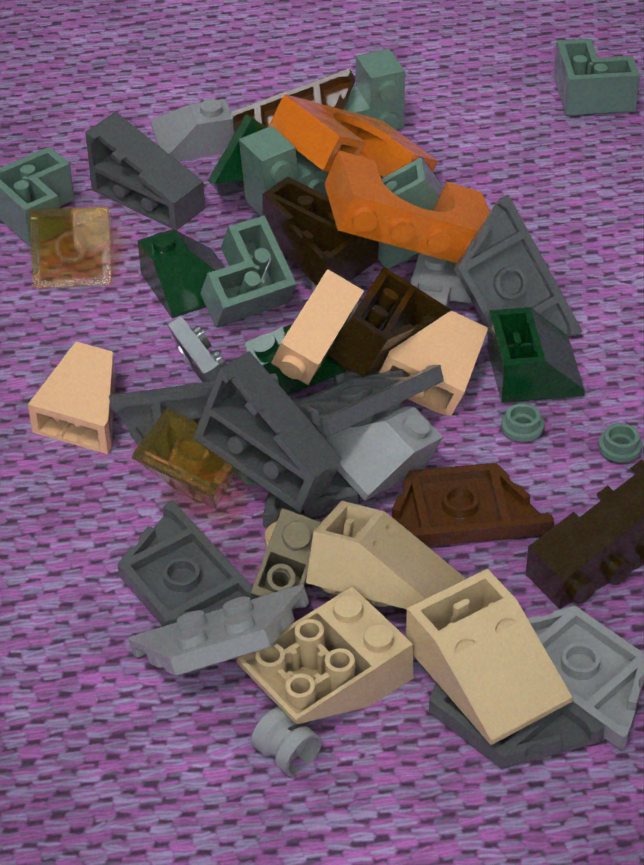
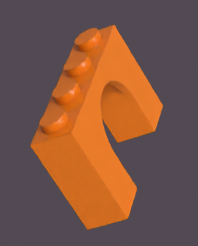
(323, 130)
(372, 211)

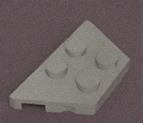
(220, 635)
(596, 666)

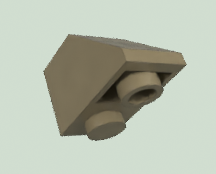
(286, 555)

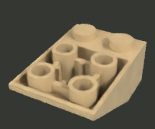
(376, 557)
(486, 656)
(332, 660)

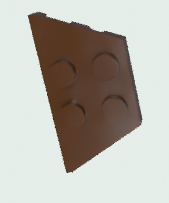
(329, 90)
(467, 506)

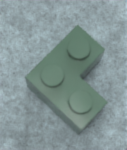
(594, 83)
(379, 88)
(271, 158)
(33, 184)
(417, 186)
(255, 275)

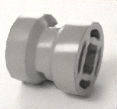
(283, 739)

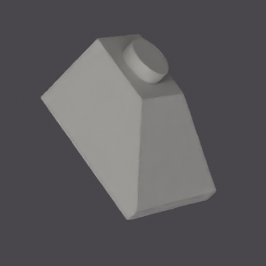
(195, 130)
(384, 450)

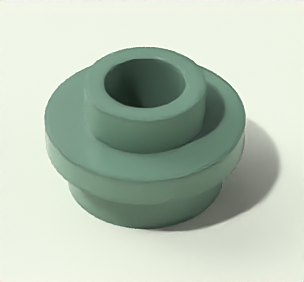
(522, 423)
(620, 443)

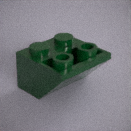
(531, 357)

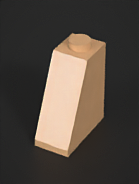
(317, 327)
(447, 342)
(76, 401)

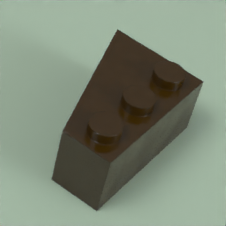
(309, 235)
(383, 320)
(592, 548)

